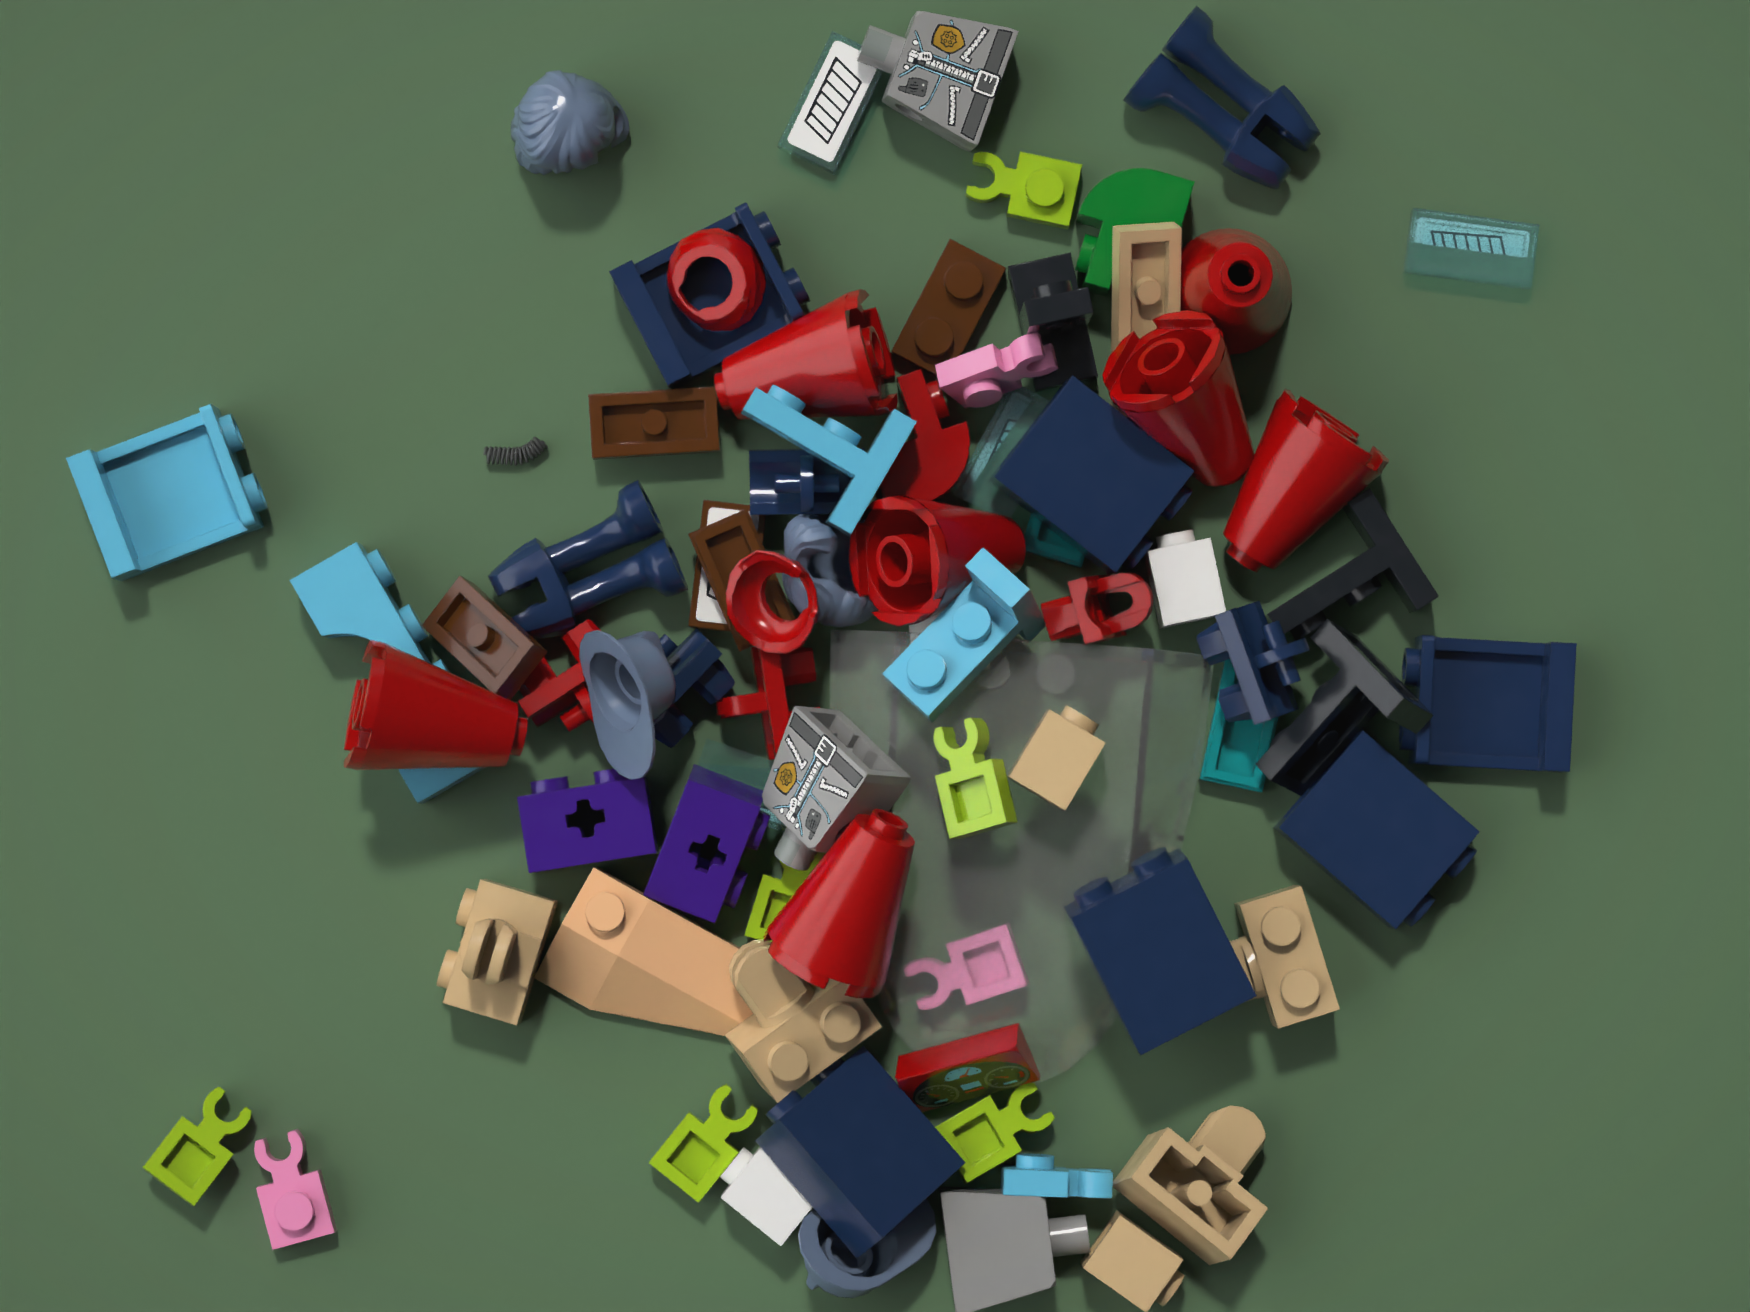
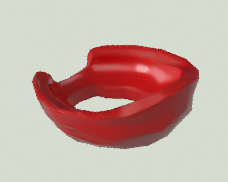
(746, 274)
(751, 612)

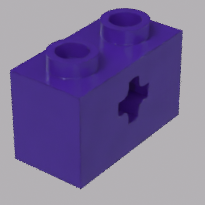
(555, 844)
(696, 880)

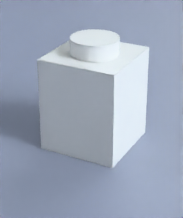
(1184, 579)
(764, 1194)

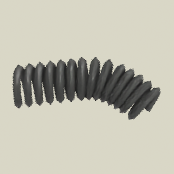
(531, 447)

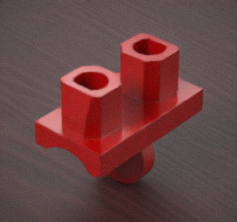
(551, 694)

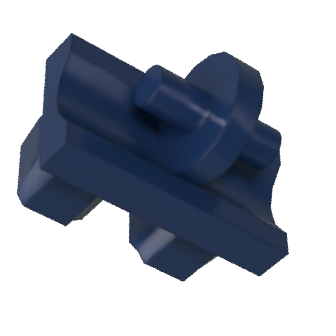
(793, 483)
(1259, 659)
(694, 665)

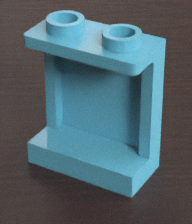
(168, 493)

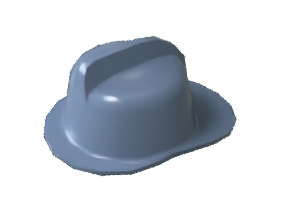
(628, 695)
(845, 1276)

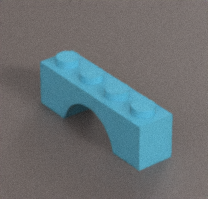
(352, 599)

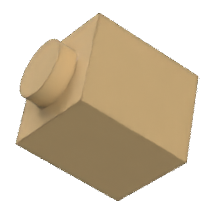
(1058, 756)
(1134, 1263)

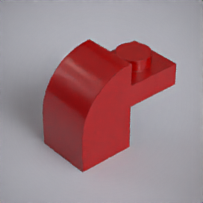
(937, 456)

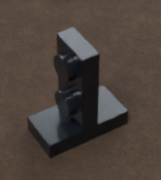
(1059, 311)
(1358, 577)
(1339, 711)

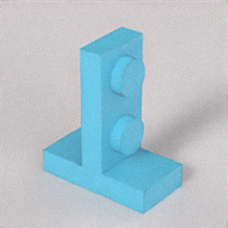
(834, 446)
(965, 636)

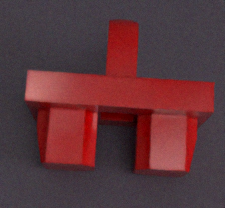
(1089, 612)
(771, 674)

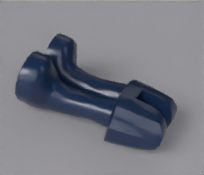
(1279, 110)
(631, 523)

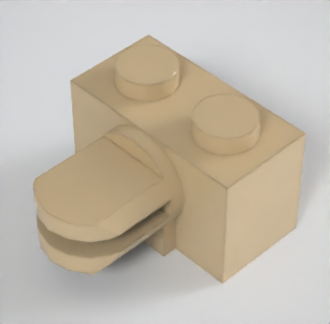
(497, 951)
(1284, 957)
(793, 1023)
(1195, 1183)

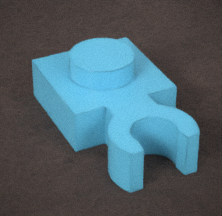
(1039, 1177)

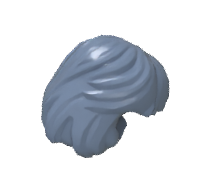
(565, 123)
(826, 558)

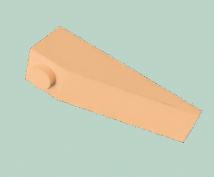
(642, 960)

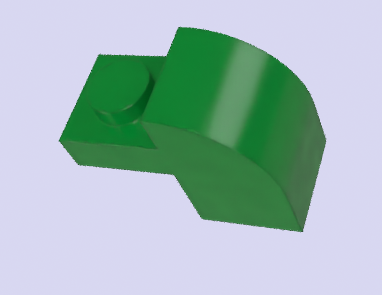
(1126, 199)

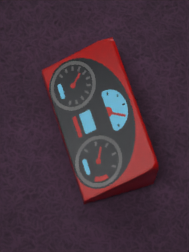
(967, 1068)

